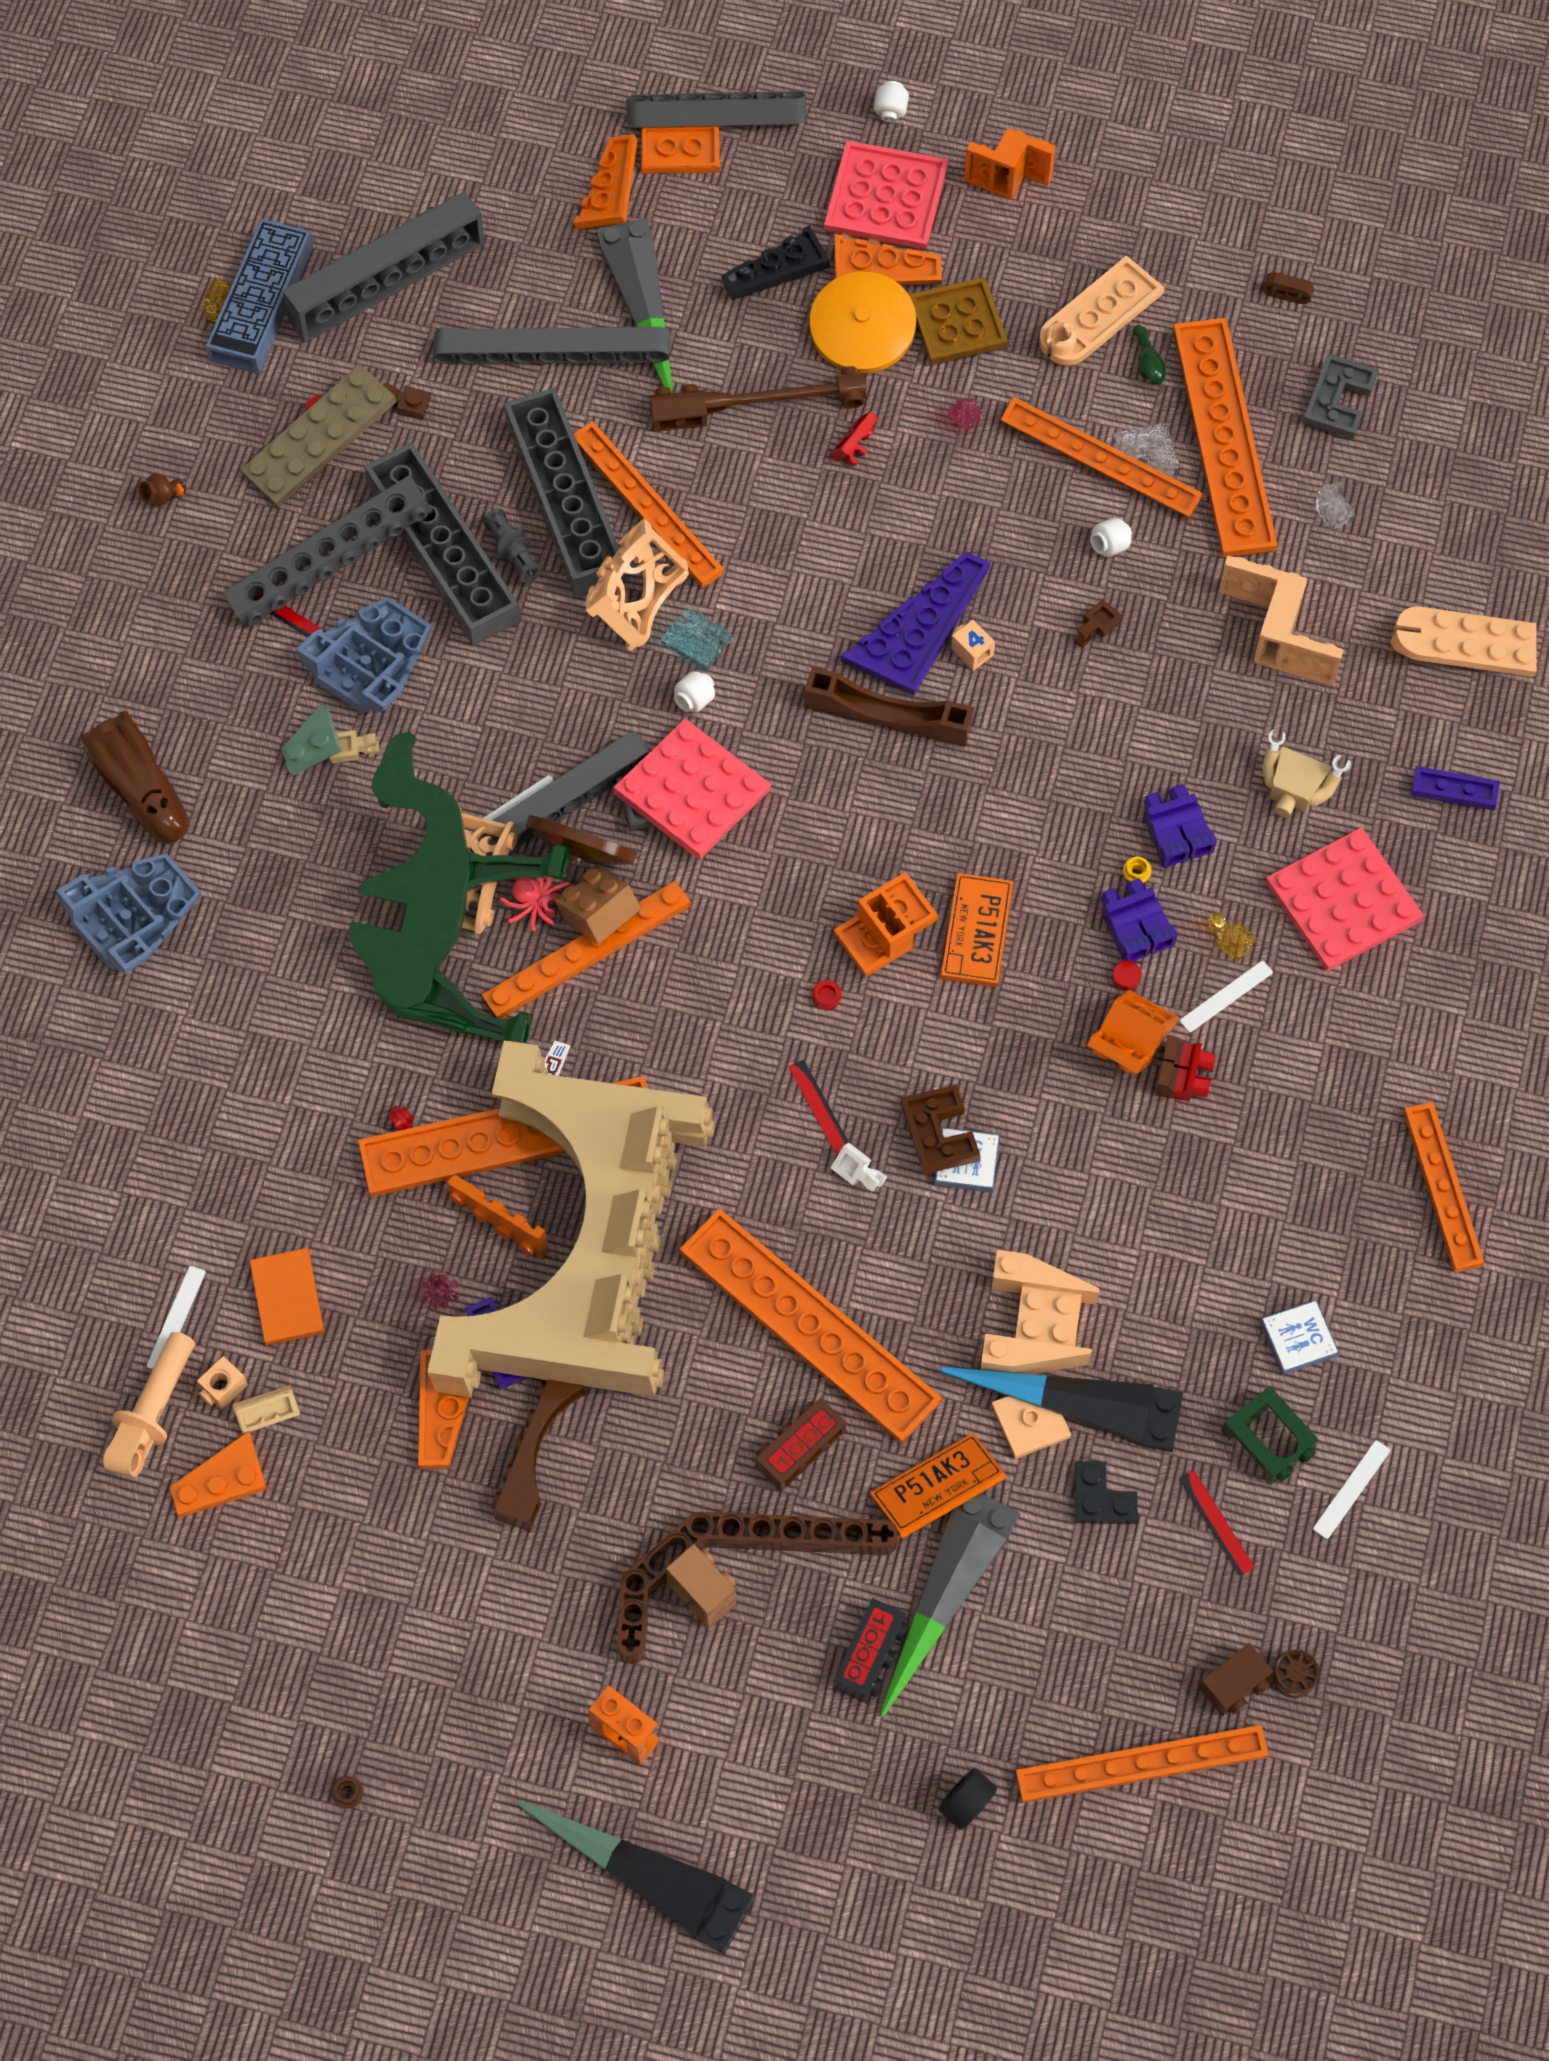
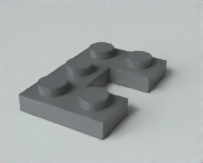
(1323, 407)

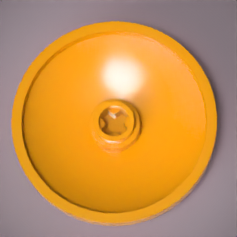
(863, 322)

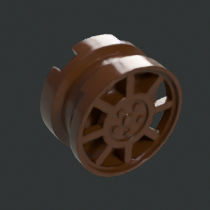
(1295, 1674)

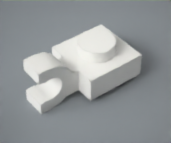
(853, 1167)

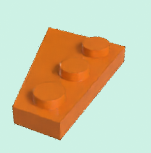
(221, 1479)

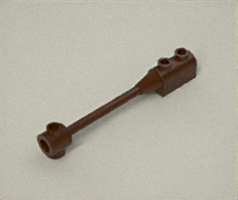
(692, 406)

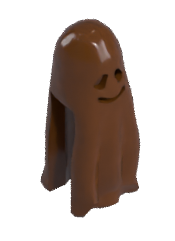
(132, 772)

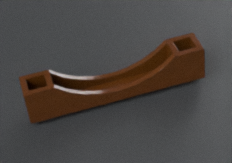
(935, 720)
(519, 1498)

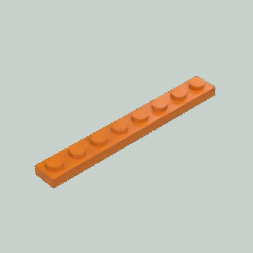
(1101, 457)
(647, 503)
(583, 953)
(1141, 1763)

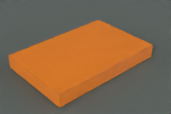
(680, 149)
(287, 1296)

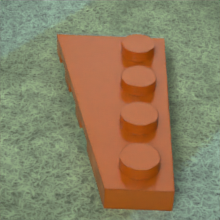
(611, 186)
(902, 266)
(530, 1241)
(439, 1421)

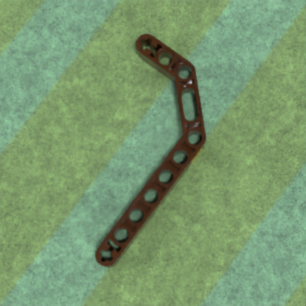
(742, 1540)

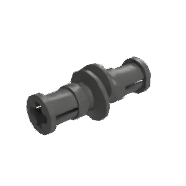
(512, 545)

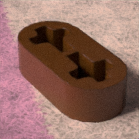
(1288, 288)

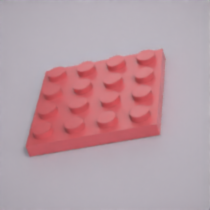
(886, 195)
(692, 789)
(1344, 899)

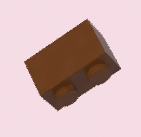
(1236, 1680)

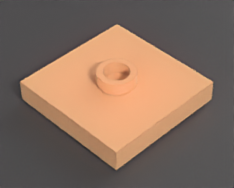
(1029, 1426)

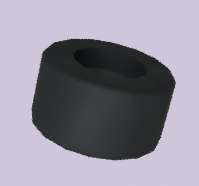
(967, 1798)

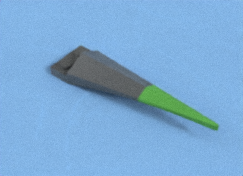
(633, 265)
(968, 1547)

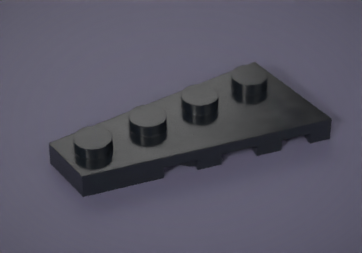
(789, 261)

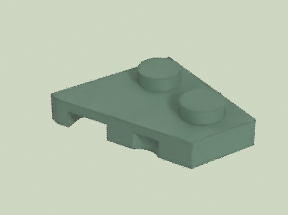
(312, 742)

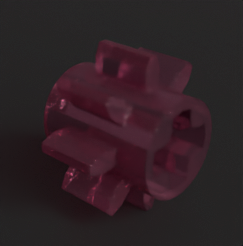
(965, 413)
(444, 1296)

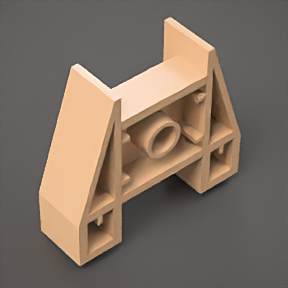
(1045, 1317)

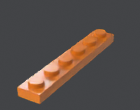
(1443, 1187)

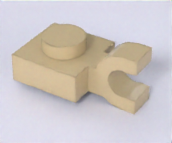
(352, 745)

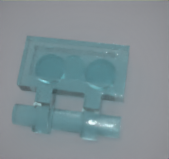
(694, 645)

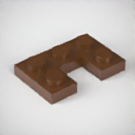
(922, 1118)

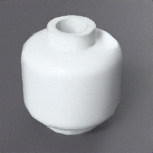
(891, 101)
(1111, 537)
(694, 691)

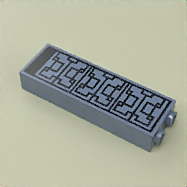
(256, 296)

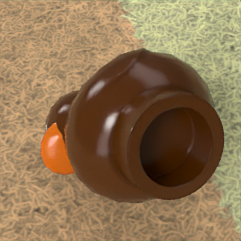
(159, 490)

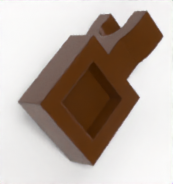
(411, 401)
(1098, 620)

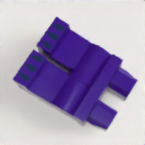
(1178, 827)
(1137, 922)

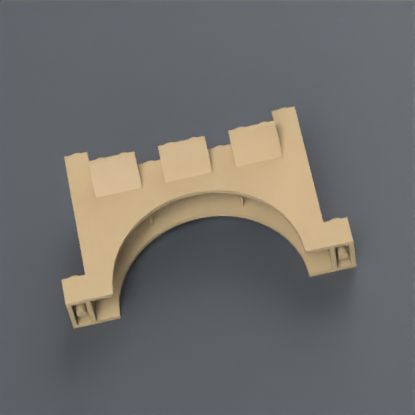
(587, 1313)

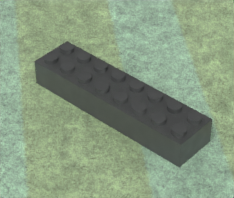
(384, 267)
(562, 486)
(448, 550)

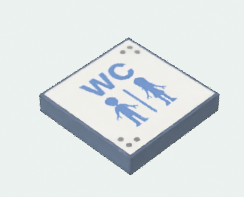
(976, 1175)
(1299, 1337)

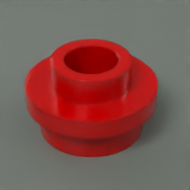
(401, 1117)

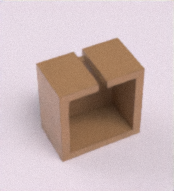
(597, 904)
(698, 1579)

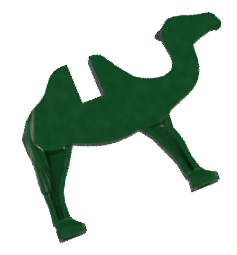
(436, 897)

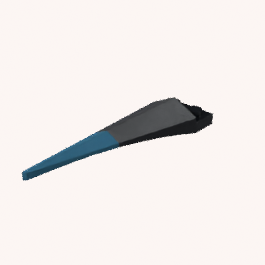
(1123, 1409)

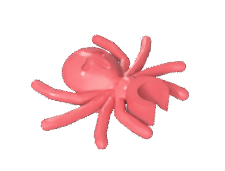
(534, 897)

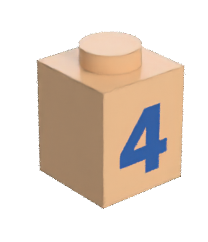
(972, 644)

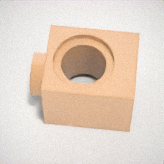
(221, 1371)

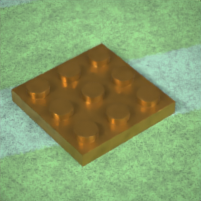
(958, 321)

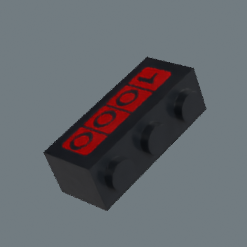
(870, 1651)

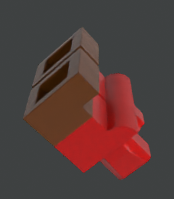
(1179, 1069)

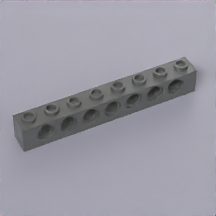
(313, 551)

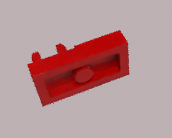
(848, 445)

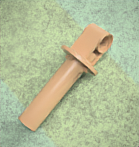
(139, 1428)

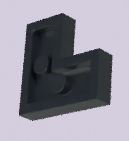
(1097, 1504)

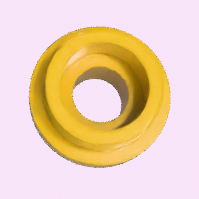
(1137, 863)

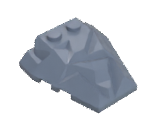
(368, 655)
(129, 909)

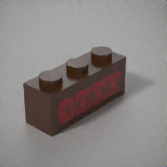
(799, 1443)

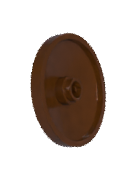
(581, 844)

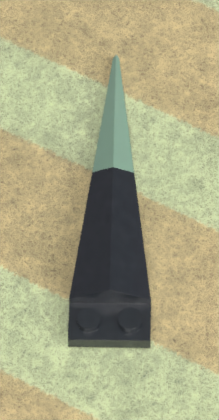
(689, 1896)

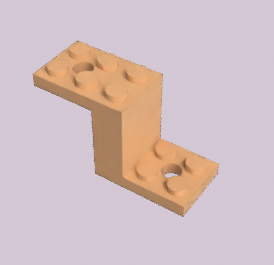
(1276, 643)

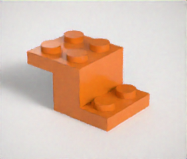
(1013, 159)
(885, 924)
(1132, 1032)

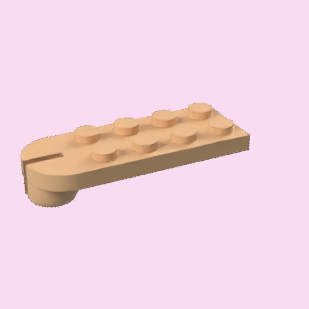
(1098, 313)
(1466, 640)

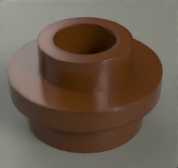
(343, 1783)

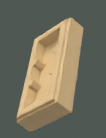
(266, 1409)

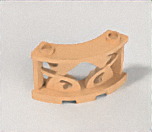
(635, 618)
(506, 842)

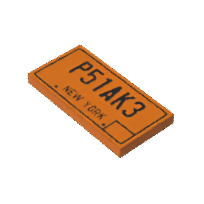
(977, 930)
(937, 1485)

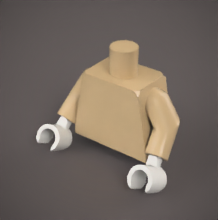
(1298, 779)

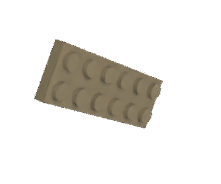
(318, 435)

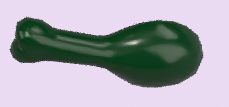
(1149, 359)

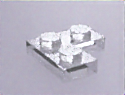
(1152, 442)

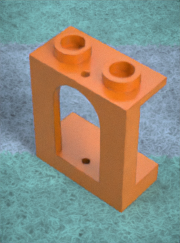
(617, 1717)

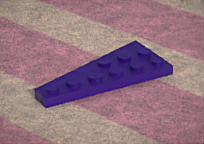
(916, 632)

